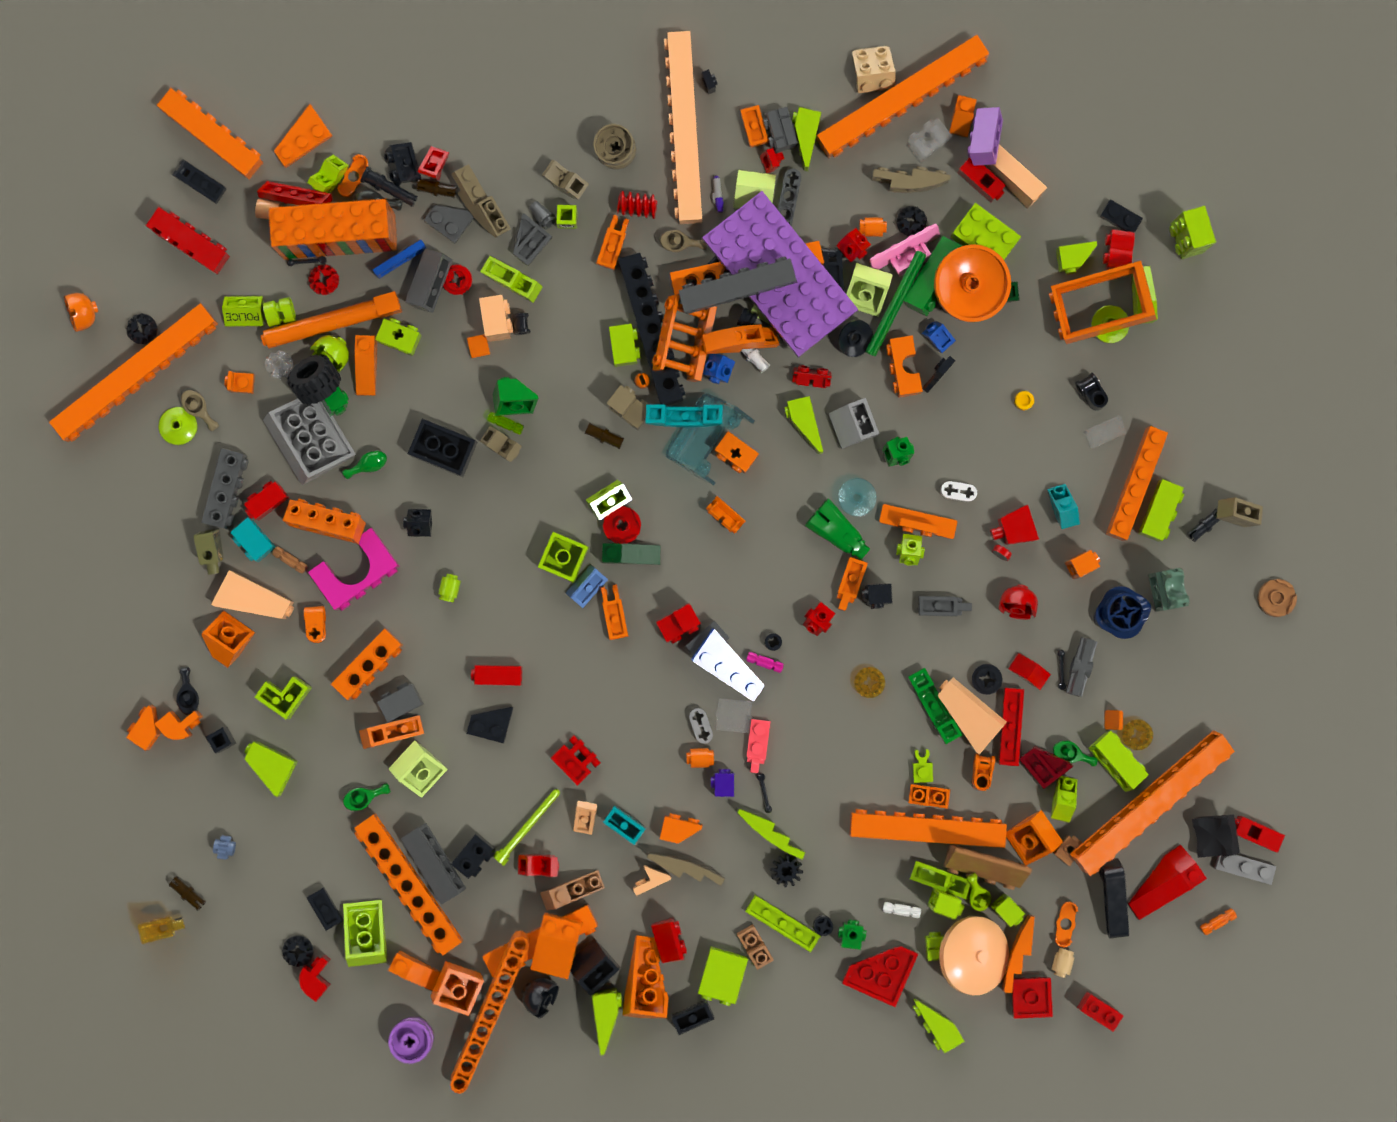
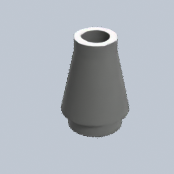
(543, 216)

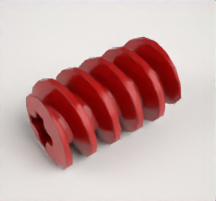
(637, 204)

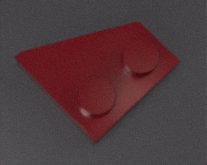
(1044, 765)

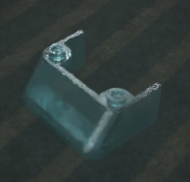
(694, 444)

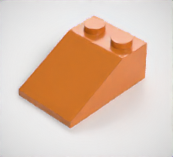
(556, 945)

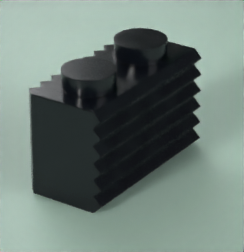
(692, 1017)

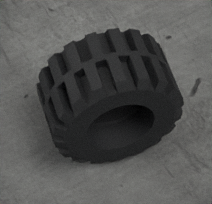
(314, 379)

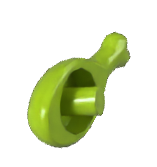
(979, 896)

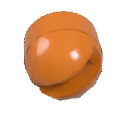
(638, 382)

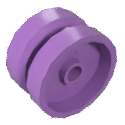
(409, 1051)

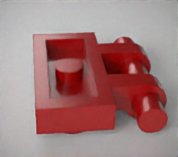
(569, 762)

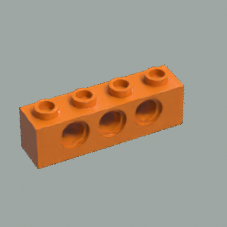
(343, 681)

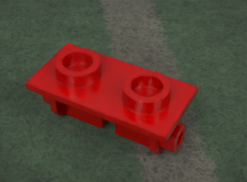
(819, 376)

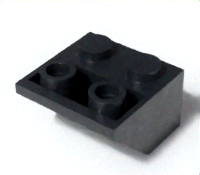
(593, 967)

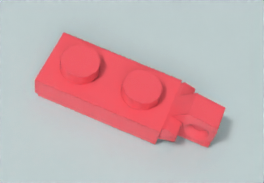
(757, 743)

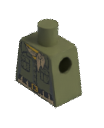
(209, 541)

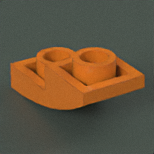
(929, 796)

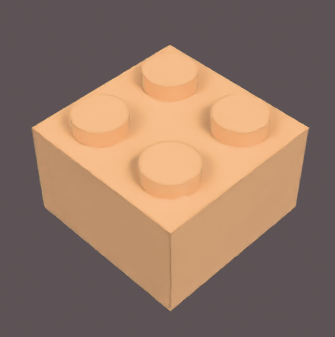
(495, 318)

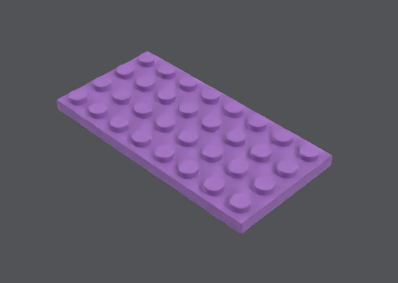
(799, 311)

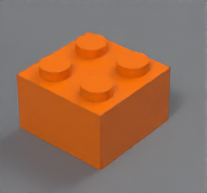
(457, 988)

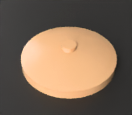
(974, 955)

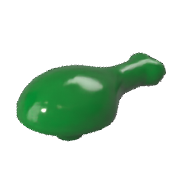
(369, 462)
(1071, 752)
(360, 797)

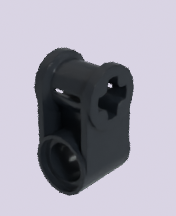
(1091, 391)

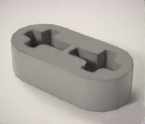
(696, 727)

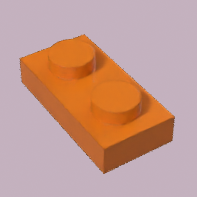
(754, 126)

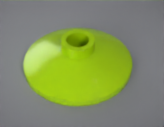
(1107, 314)
(185, 431)

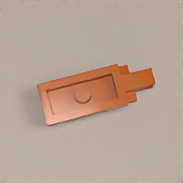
(851, 582)

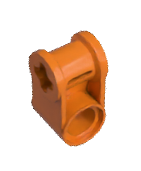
(315, 620)
(982, 770)

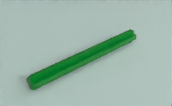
(896, 303)

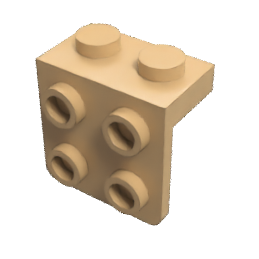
(874, 69)

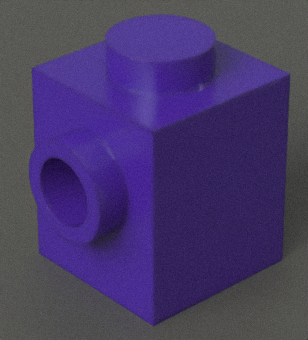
(723, 783)

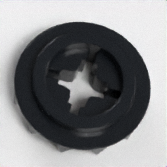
(903, 224)
(150, 330)
(991, 687)
(304, 945)

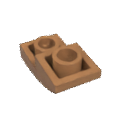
(755, 946)

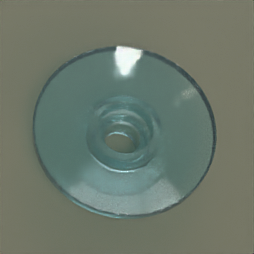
(864, 490)

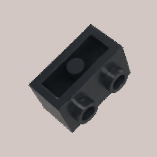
(877, 595)
(472, 856)

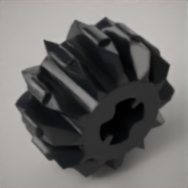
(787, 877)

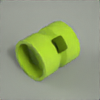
(279, 311)

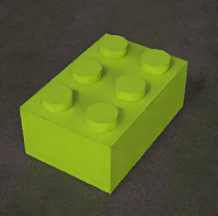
(984, 229)
(1192, 232)

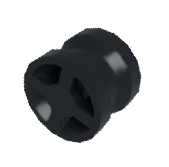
(747, 318)
(825, 927)

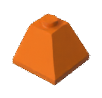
(226, 638)

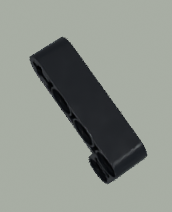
(1115, 899)

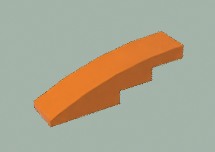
(1021, 946)

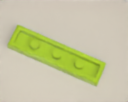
(782, 923)

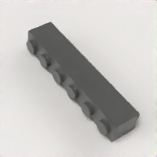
(737, 286)

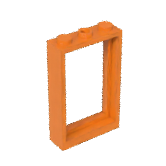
(1143, 293)

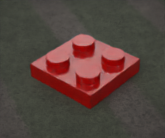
(1032, 997)

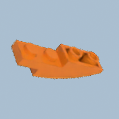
(738, 338)

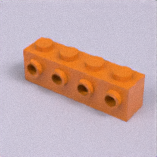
(324, 521)

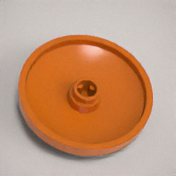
(972, 283)

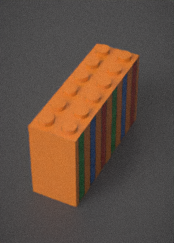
(333, 229)

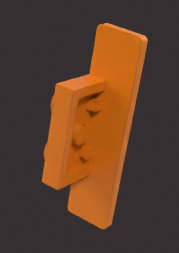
(918, 521)

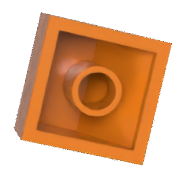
(1034, 838)

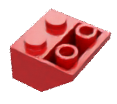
(668, 941)

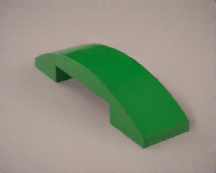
(934, 707)

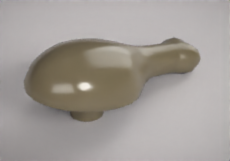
(677, 241)
(196, 406)

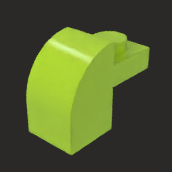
(328, 175)

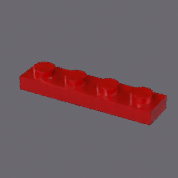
(292, 194)
(1011, 731)

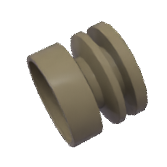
(609, 137)

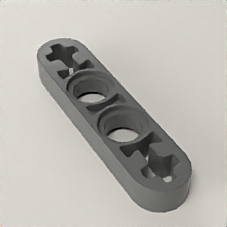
(790, 205)

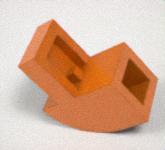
(174, 728)

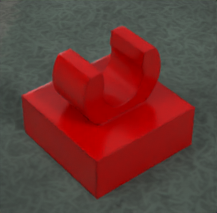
(771, 160)

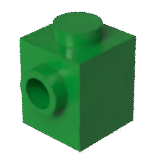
(336, 402)

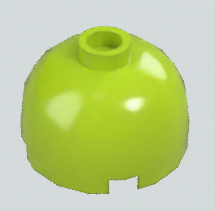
(334, 349)

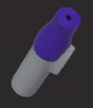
(717, 195)

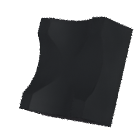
(1216, 836)

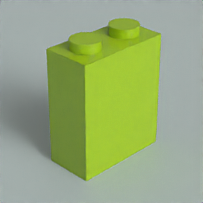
(722, 976)

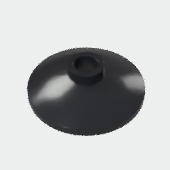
(861, 340)

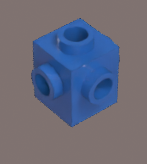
(718, 368)

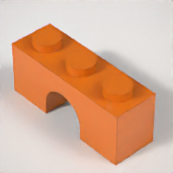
(905, 383)

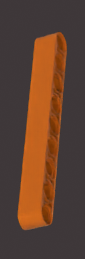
(489, 1021)

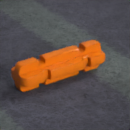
(1218, 921)

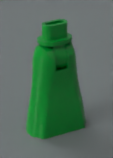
(835, 528)

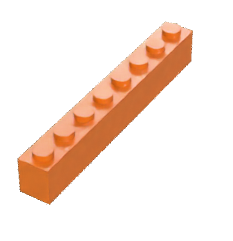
(928, 829)

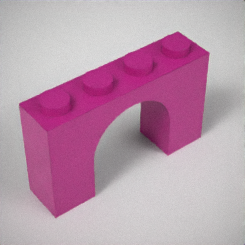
(381, 565)

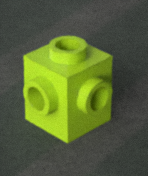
(910, 549)

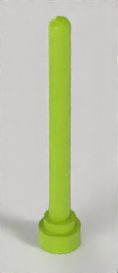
(503, 855)

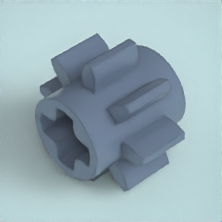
(224, 847)

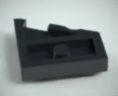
(941, 369)
(491, 724)

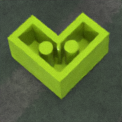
(284, 701)

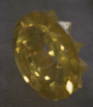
(863, 689)
(1145, 738)

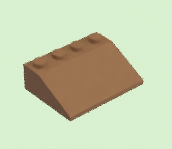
(986, 866)

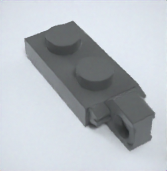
(942, 606)

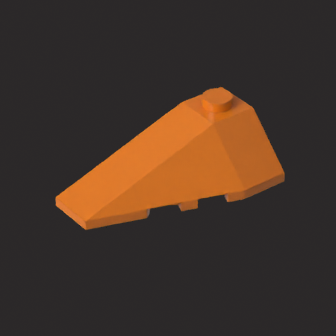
(645, 987)

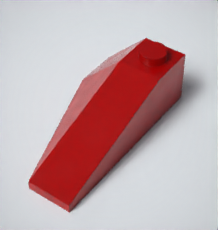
(1170, 879)

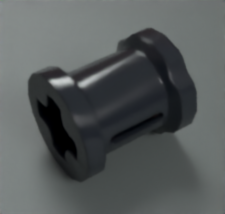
(521, 323)

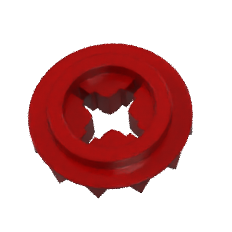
(465, 284)
(319, 287)

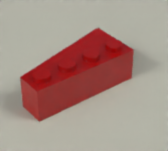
(187, 240)

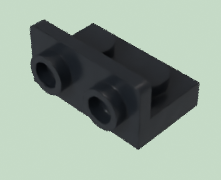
(402, 163)

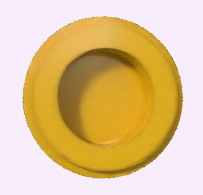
(1024, 400)

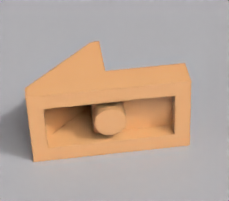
(585, 817)
(656, 878)

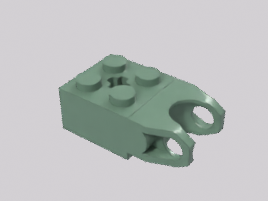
(1168, 589)

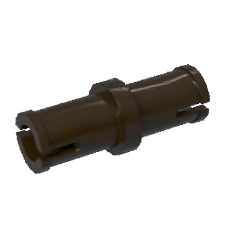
(436, 188)
(604, 435)
(187, 893)

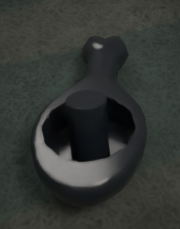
(187, 697)

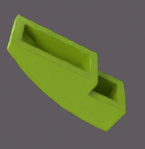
(511, 279)
(941, 880)

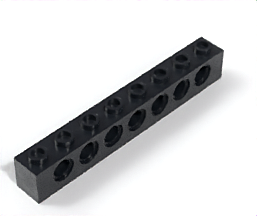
(628, 266)

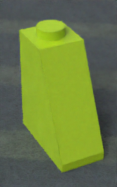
(270, 766)

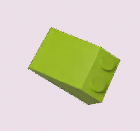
(364, 933)
(606, 1009)

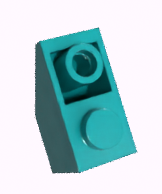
(1064, 506)

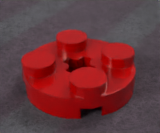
(632, 529)

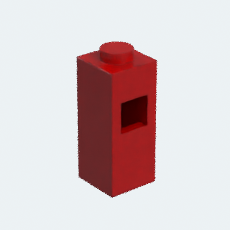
(982, 180)
(497, 675)
(1258, 834)

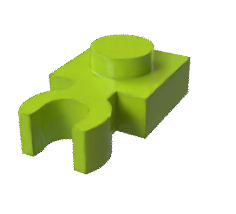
(922, 770)

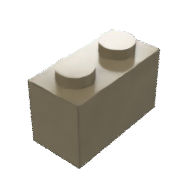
(1239, 512)

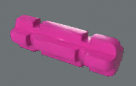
(765, 662)

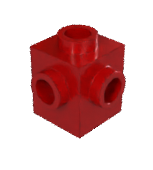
(854, 245)
(818, 619)

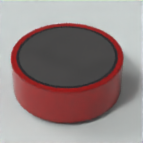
(1002, 552)

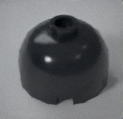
(539, 995)

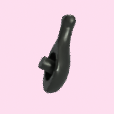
(372, 195)

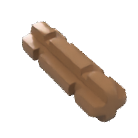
(289, 559)

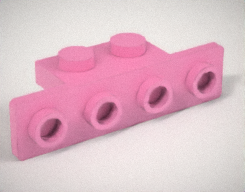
(901, 254)

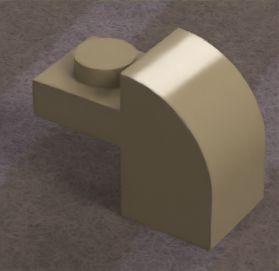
(565, 181)
(500, 444)

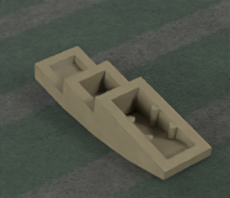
(678, 866)

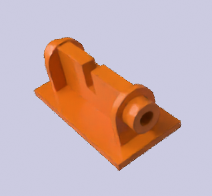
(729, 517)

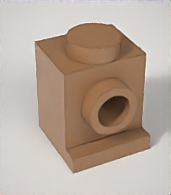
(1061, 851)

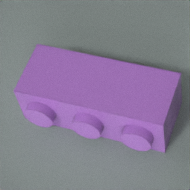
(985, 136)

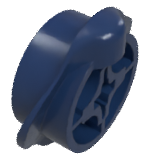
(1141, 608)

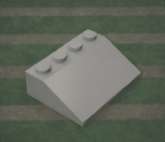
(308, 439)

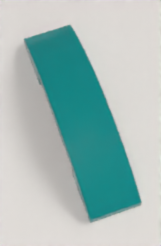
(684, 416)

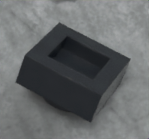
(709, 81)

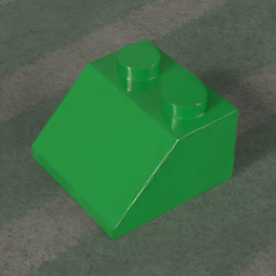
(513, 397)

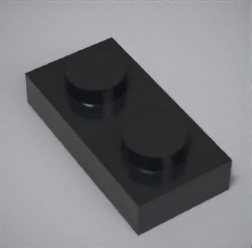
(1121, 217)
(325, 909)

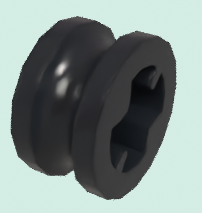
(776, 647)

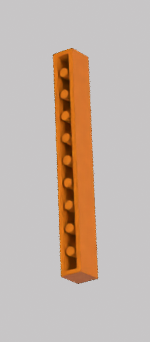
(902, 96)
(133, 373)
(1152, 803)

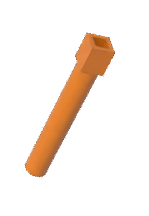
(379, 306)

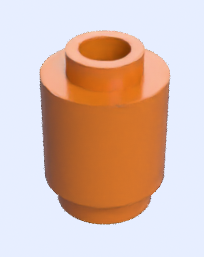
(872, 226)
(700, 758)

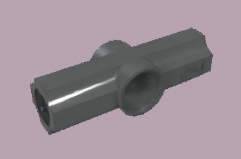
(1081, 667)

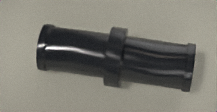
(1205, 525)

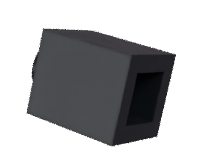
(221, 740)

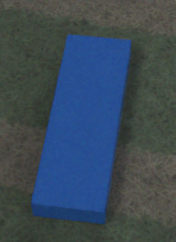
(399, 259)

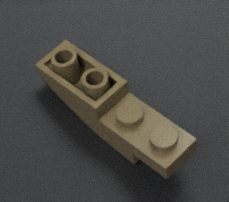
(918, 181)
(479, 205)

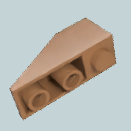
(572, 890)

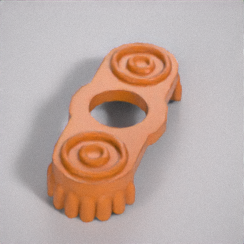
(359, 165)
(1062, 936)

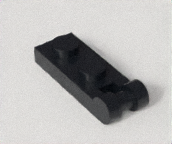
(200, 182)
(834, 268)

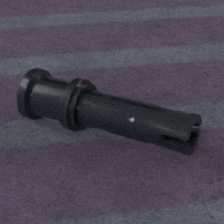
(381, 183)

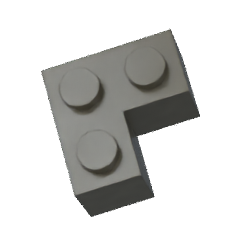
(628, 407)

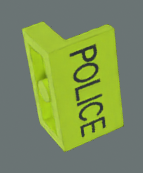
(243, 310)

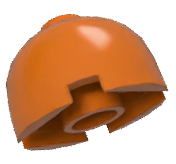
(81, 310)

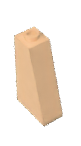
(1017, 178)
(247, 596)
(971, 714)

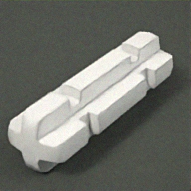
(900, 909)

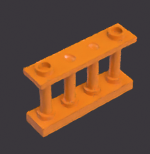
(698, 357)

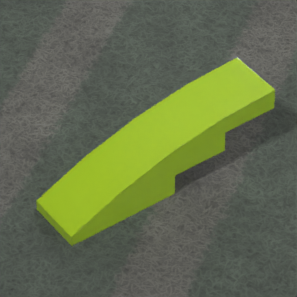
(765, 829)

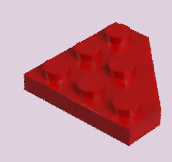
(882, 974)

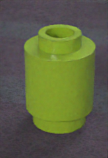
(449, 588)

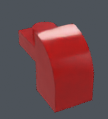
(538, 865)
(311, 982)

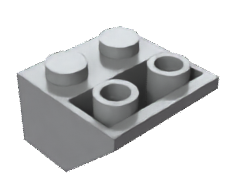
(853, 423)

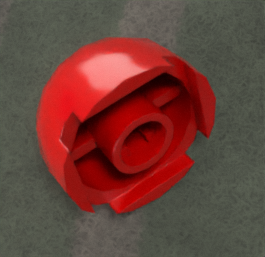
(1019, 602)

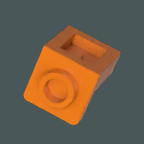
(239, 382)

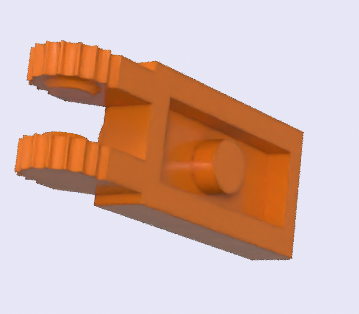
(612, 244)
(614, 615)

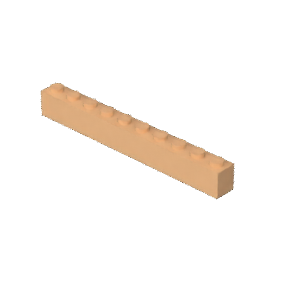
(684, 127)

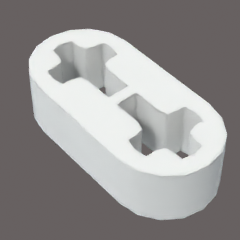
(959, 487)

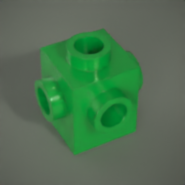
(898, 451)
(854, 941)

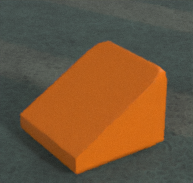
(478, 346)
(1113, 720)

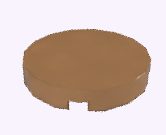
(1277, 598)

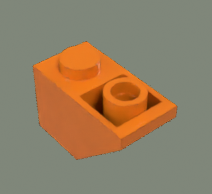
(144, 731)
(677, 829)

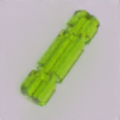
(505, 423)

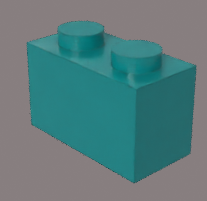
(252, 539)
(624, 825)

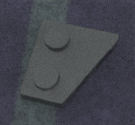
(530, 240)

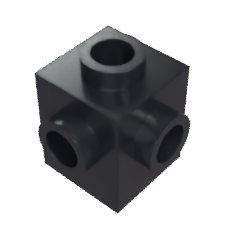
(418, 522)

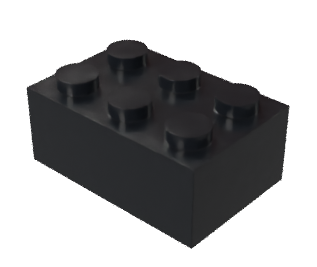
(442, 448)

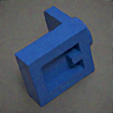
(939, 336)

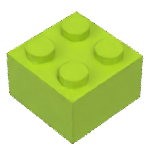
(563, 557)

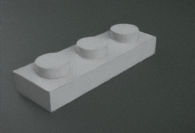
(1246, 868)

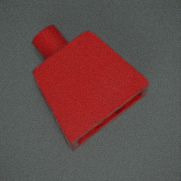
(1016, 527)

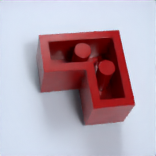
(678, 623)

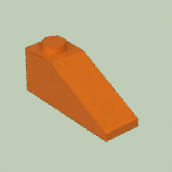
(365, 364)
(391, 732)
(414, 970)

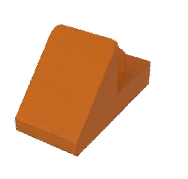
(962, 116)

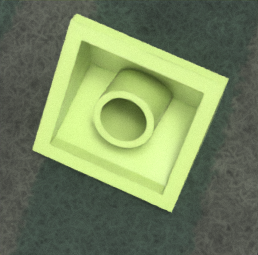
(751, 184)

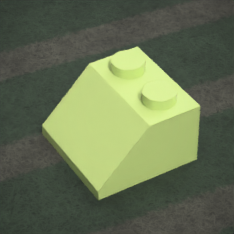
(868, 289)
(417, 769)

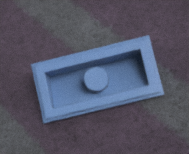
(586, 586)

